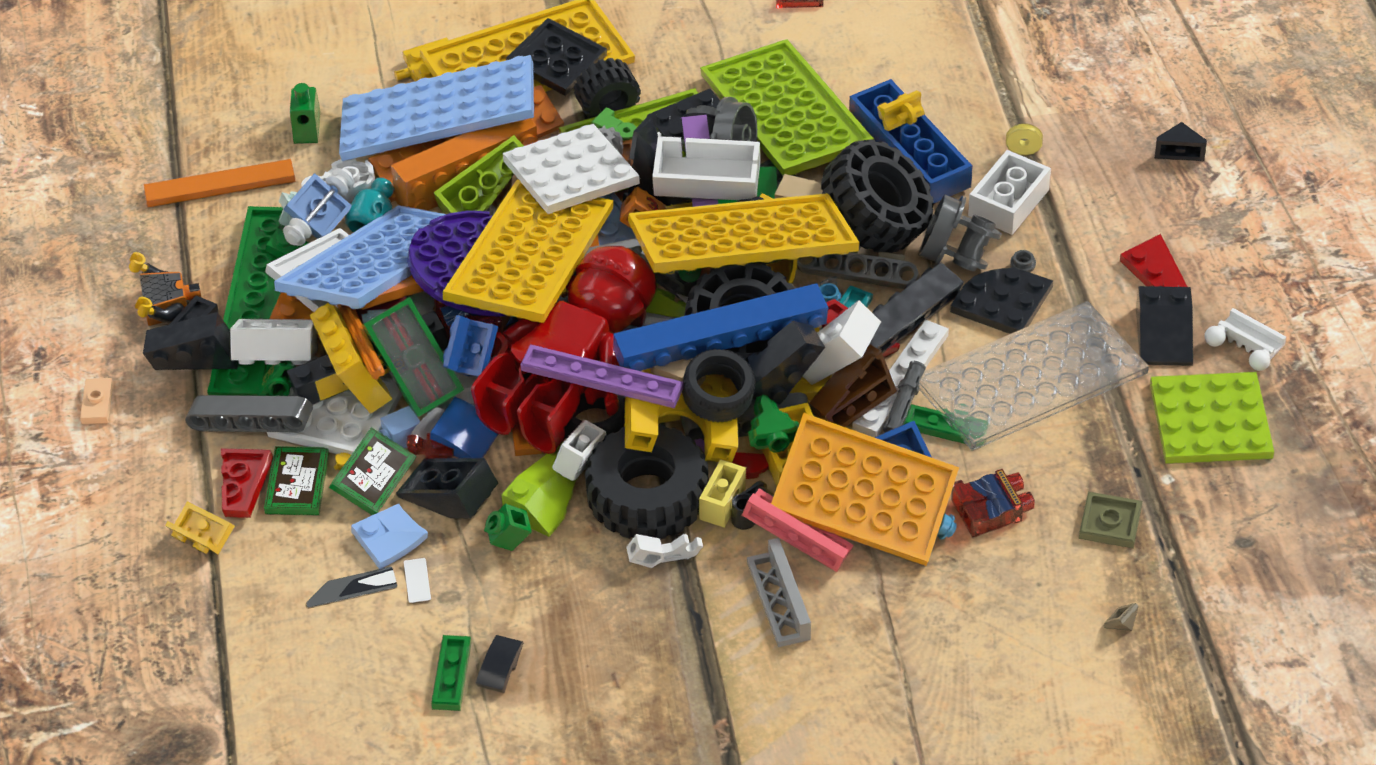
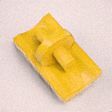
(901, 111)

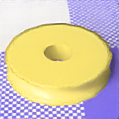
(1024, 131)

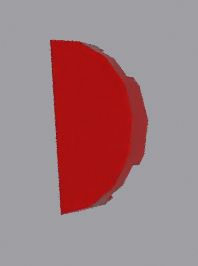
(754, 463)

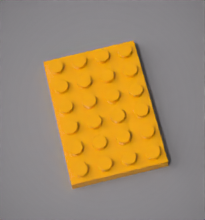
(865, 489)

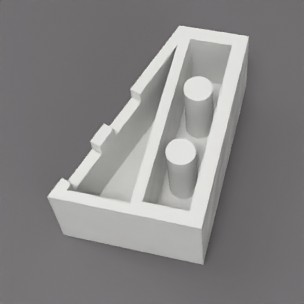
(844, 341)

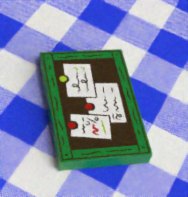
(372, 472)
(296, 480)

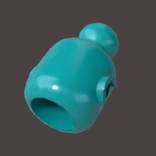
(369, 204)

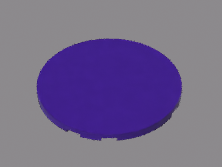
(440, 250)

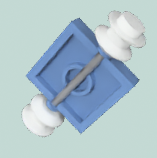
(318, 207)

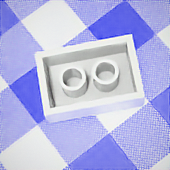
(1010, 191)
(273, 341)

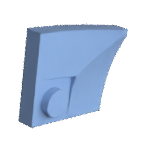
(388, 535)

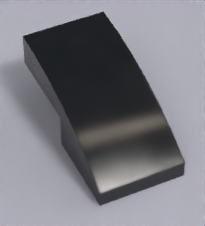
(498, 663)

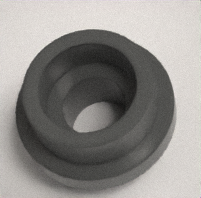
(1023, 260)

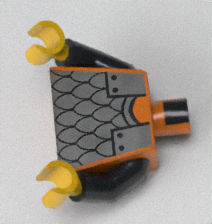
(162, 292)

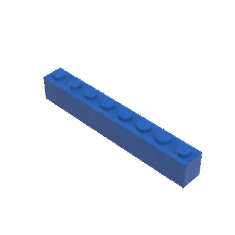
(718, 328)

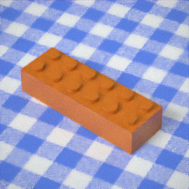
(422, 174)

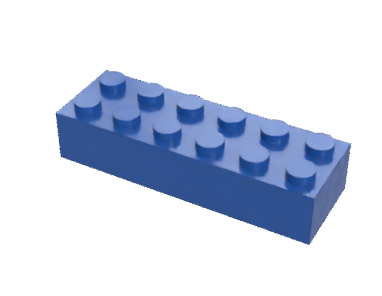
(922, 142)

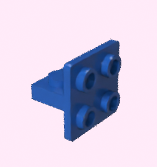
(469, 346)

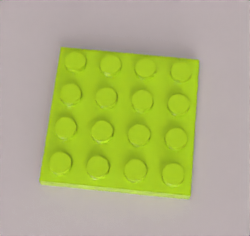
(1211, 417)

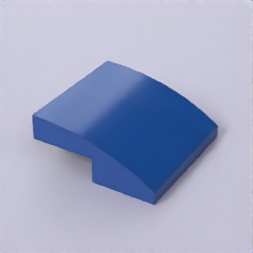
(463, 430)

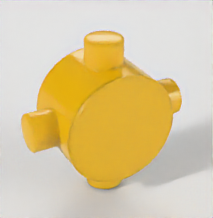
(341, 459)

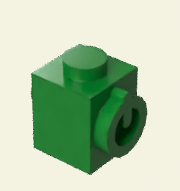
(507, 527)

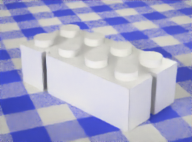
(710, 171)

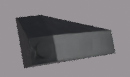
(643, 156)

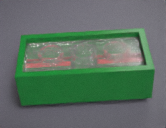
(412, 357)

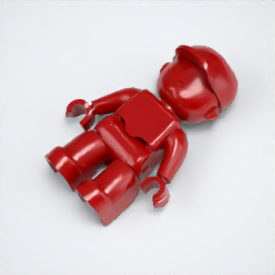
(603, 299)

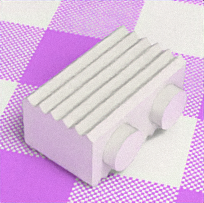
(576, 450)

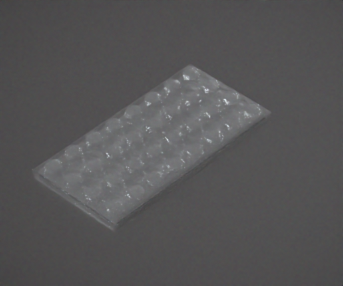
(1030, 375)

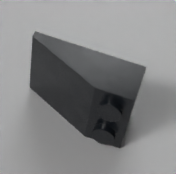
(1165, 325)
(450, 486)

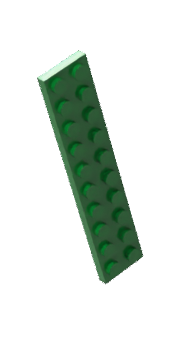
(250, 297)

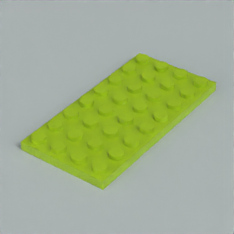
(795, 110)

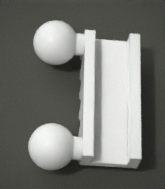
(1251, 334)

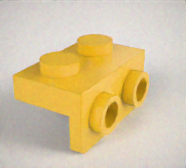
(202, 528)

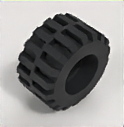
(606, 85)

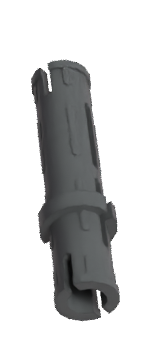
(907, 390)

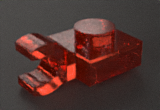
(428, 447)

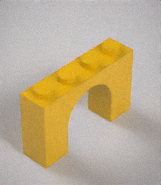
(347, 359)
(642, 428)

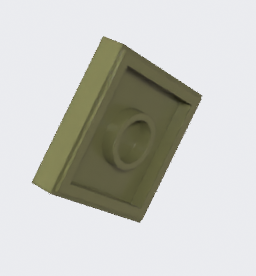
(1110, 519)

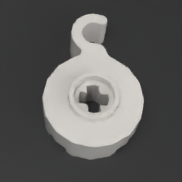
(362, 174)

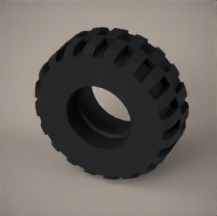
(879, 195)
(734, 285)
(646, 511)

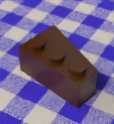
(854, 389)

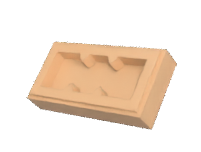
(96, 401)

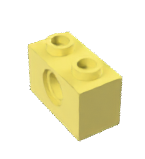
(717, 497)

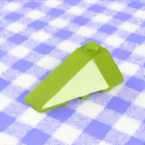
(479, 183)

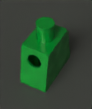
(304, 102)

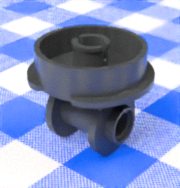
(729, 121)
(976, 236)

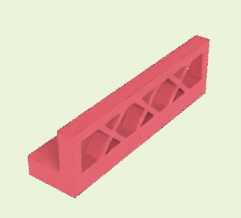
(815, 542)

